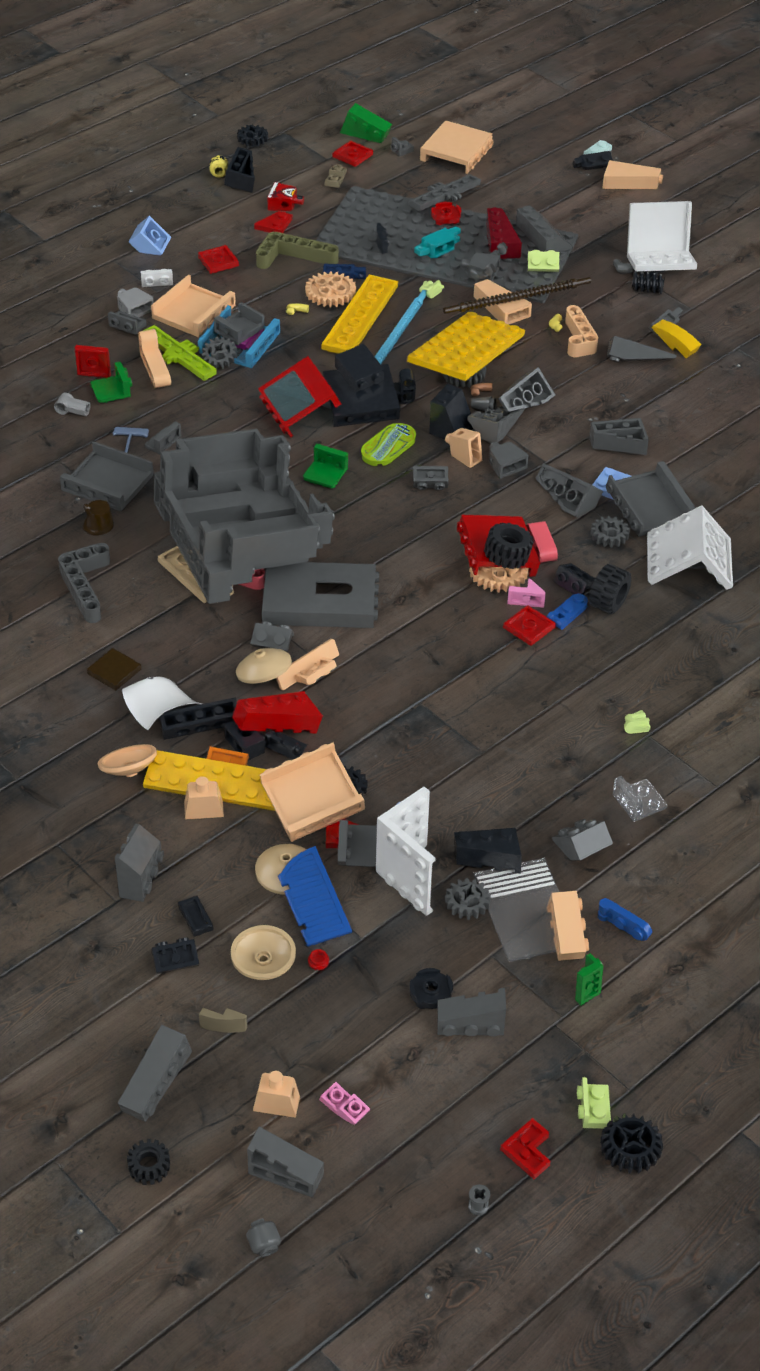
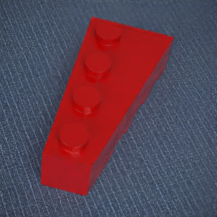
(277, 713)

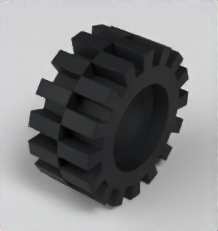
(148, 1150)

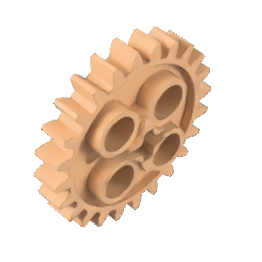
(330, 289)
(499, 577)

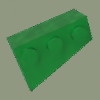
(365, 125)

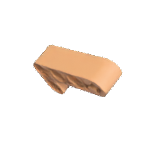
(584, 337)
(153, 359)

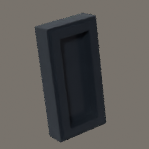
(195, 916)

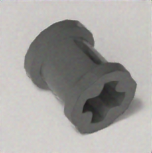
(479, 1199)

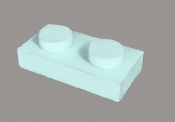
(600, 146)

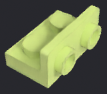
(594, 1104)

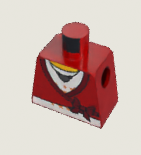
(283, 197)

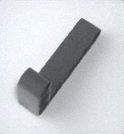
(72, 569)

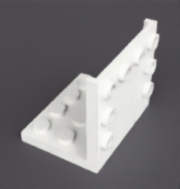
(660, 236)
(686, 542)
(401, 849)

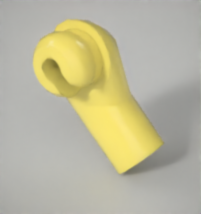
(291, 308)
(555, 324)

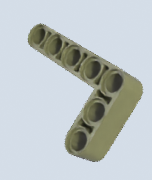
(295, 246)

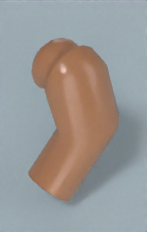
(476, 388)

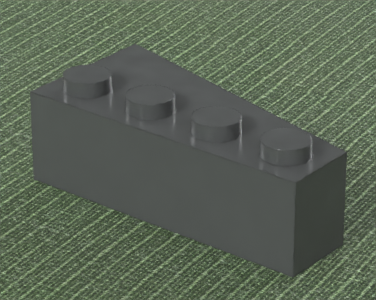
(155, 1073)

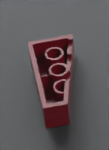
(501, 230)

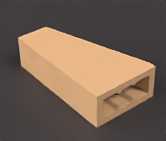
(631, 176)
(507, 312)

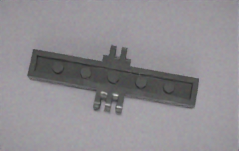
(440, 192)

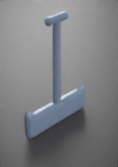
(130, 432)

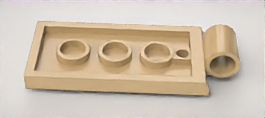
(177, 566)

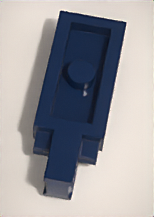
(348, 270)

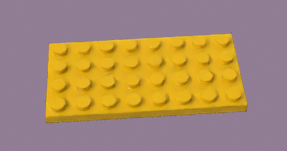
(466, 346)

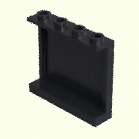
(365, 406)

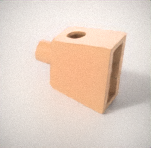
(465, 446)
(203, 800)
(277, 1095)

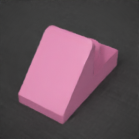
(532, 595)

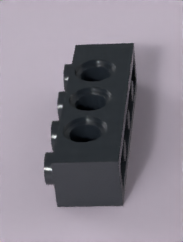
(197, 718)

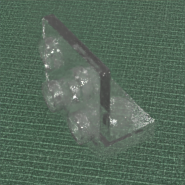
(638, 799)

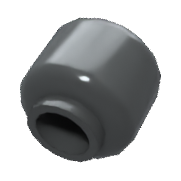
(263, 1237)

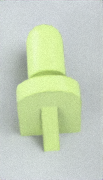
(432, 289)
(637, 723)

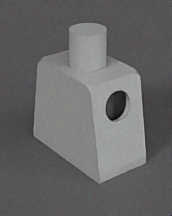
(134, 302)

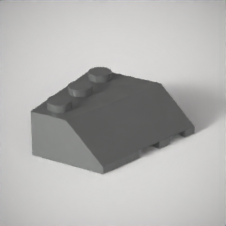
(138, 864)

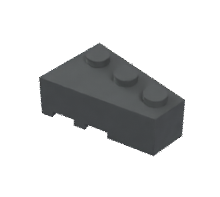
(619, 436)
(472, 1015)
(283, 1163)

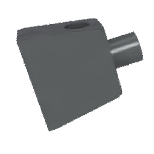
(507, 459)

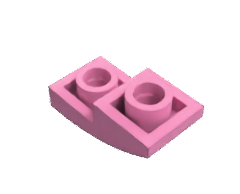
(343, 1104)

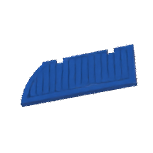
(313, 898)

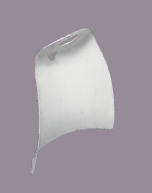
(152, 698)

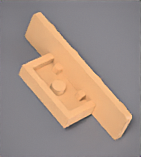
(310, 666)

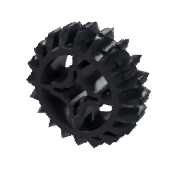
(633, 1151)

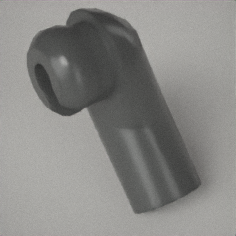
(622, 268)

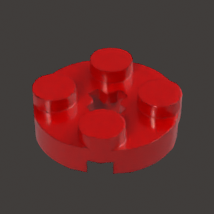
(446, 213)

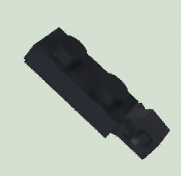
(593, 160)

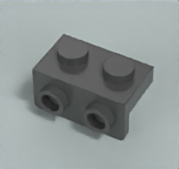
(126, 322)
(430, 477)
(271, 636)

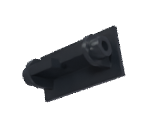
(284, 744)

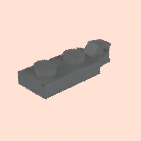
(668, 316)

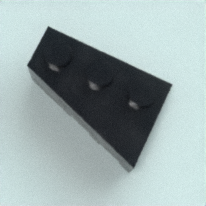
(241, 171)
(488, 848)

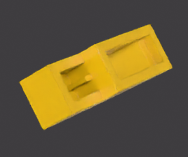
(676, 338)

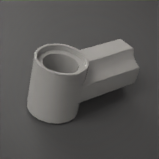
(67, 403)

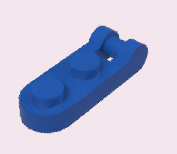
(568, 610)
(623, 919)

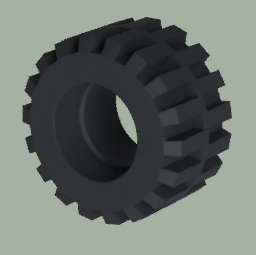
(508, 545)
(610, 588)

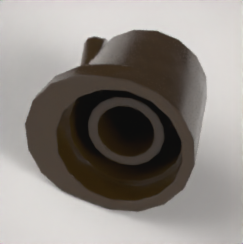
(99, 518)

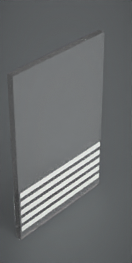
(520, 908)

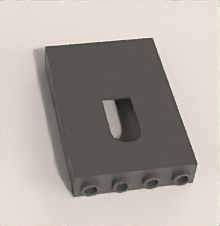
(292, 600)

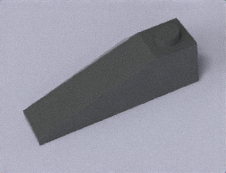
(627, 350)
(527, 391)
(494, 423)
(568, 491)

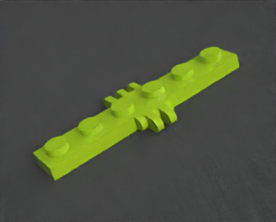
(184, 354)

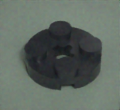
(430, 977)

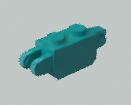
(438, 242)

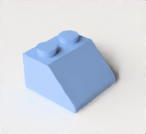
(149, 237)

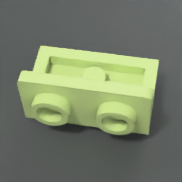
(543, 261)

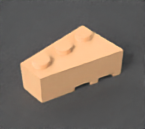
(568, 925)

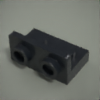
(573, 578)
(175, 955)

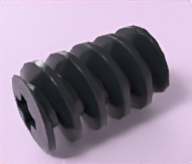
(648, 282)

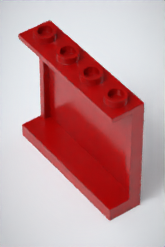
(474, 533)

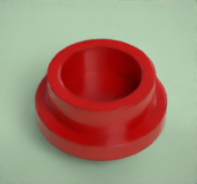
(318, 959)

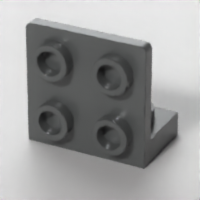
(357, 845)

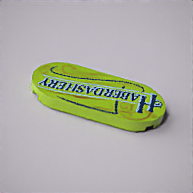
(388, 444)

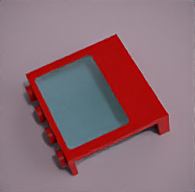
(296, 393)

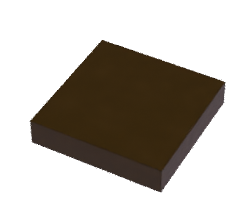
(114, 669)

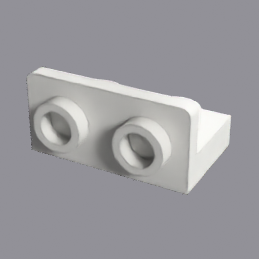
(156, 278)

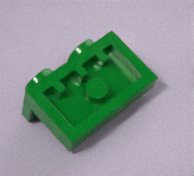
(589, 980)

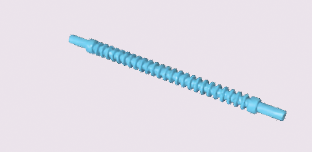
(400, 327)

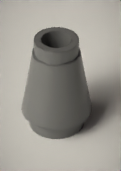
(484, 403)

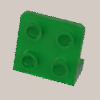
(113, 387)
(327, 467)

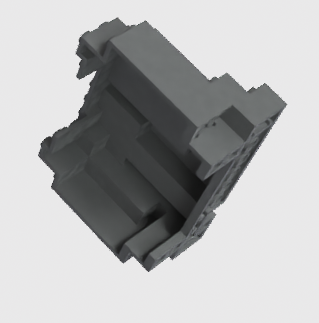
(236, 508)

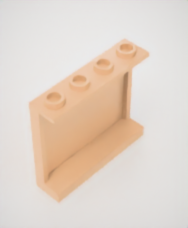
(457, 144)
(190, 307)
(311, 792)

